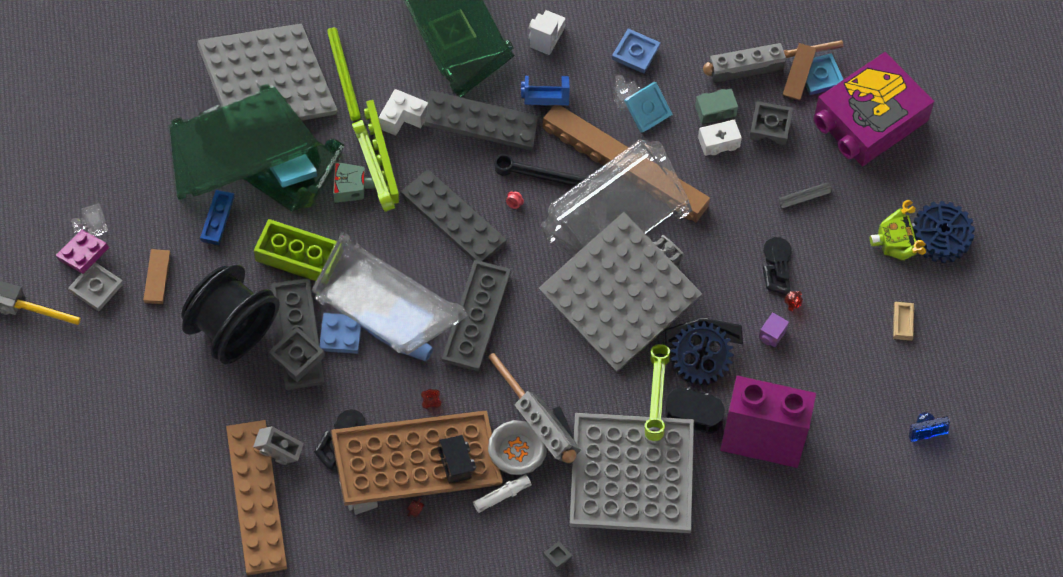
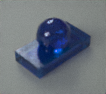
(928, 427)

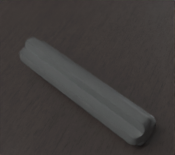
(805, 195)

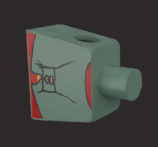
(350, 182)

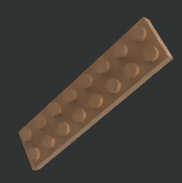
(256, 501)

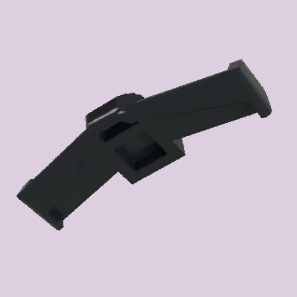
(732, 330)

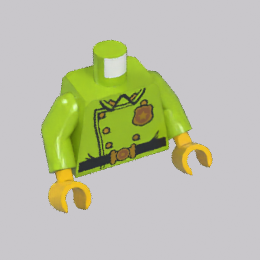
(897, 235)

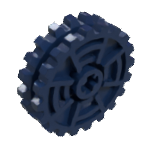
(944, 231)

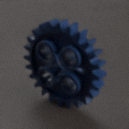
(718, 358)

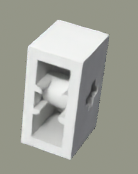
(719, 137)

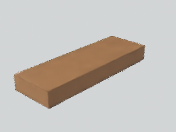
(799, 71)
(157, 276)

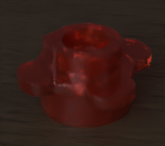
(793, 300)
(431, 393)
(415, 508)

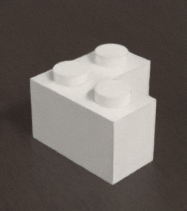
(546, 31)
(401, 109)

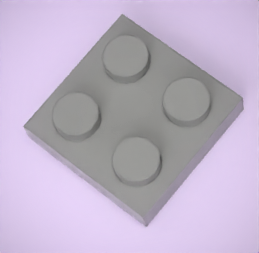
(96, 286)

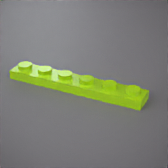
(379, 145)

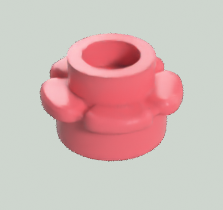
(514, 200)

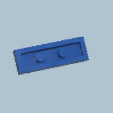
(217, 217)

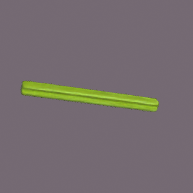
(343, 74)

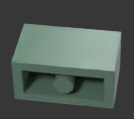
(716, 106)

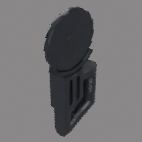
(777, 253)
(346, 419)

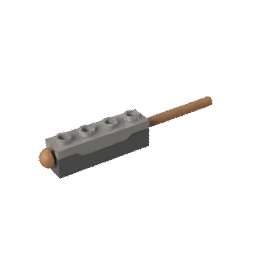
(754, 61)
(541, 419)

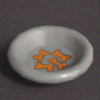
(516, 448)

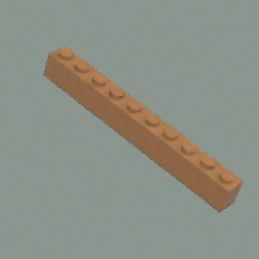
(604, 148)

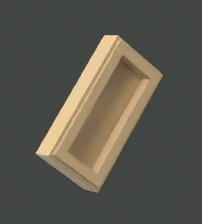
(903, 321)

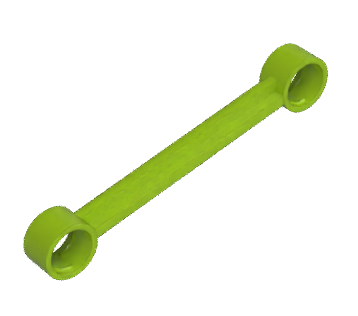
(373, 165)
(657, 392)

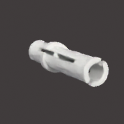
(502, 493)

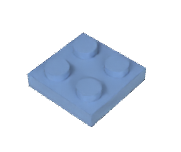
(636, 51)
(339, 334)

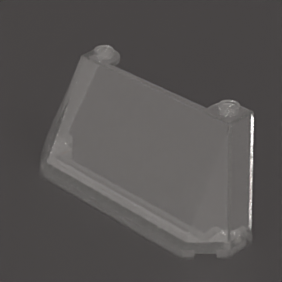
(633, 182)
(383, 298)

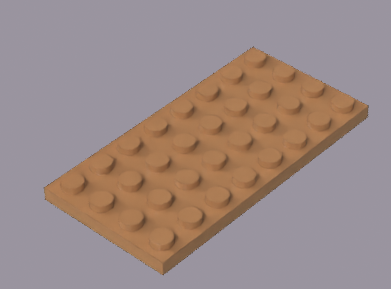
(404, 459)

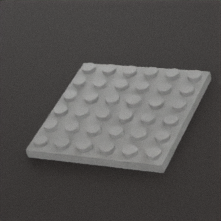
(272, 57)
(620, 291)
(628, 479)

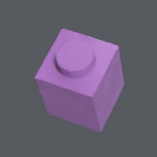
(773, 330)

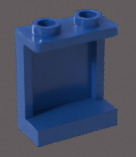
(546, 94)

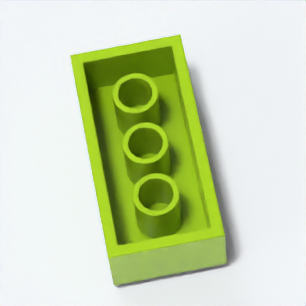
(293, 249)

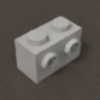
(278, 445)

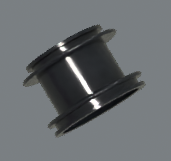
(229, 313)

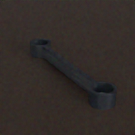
(535, 171)

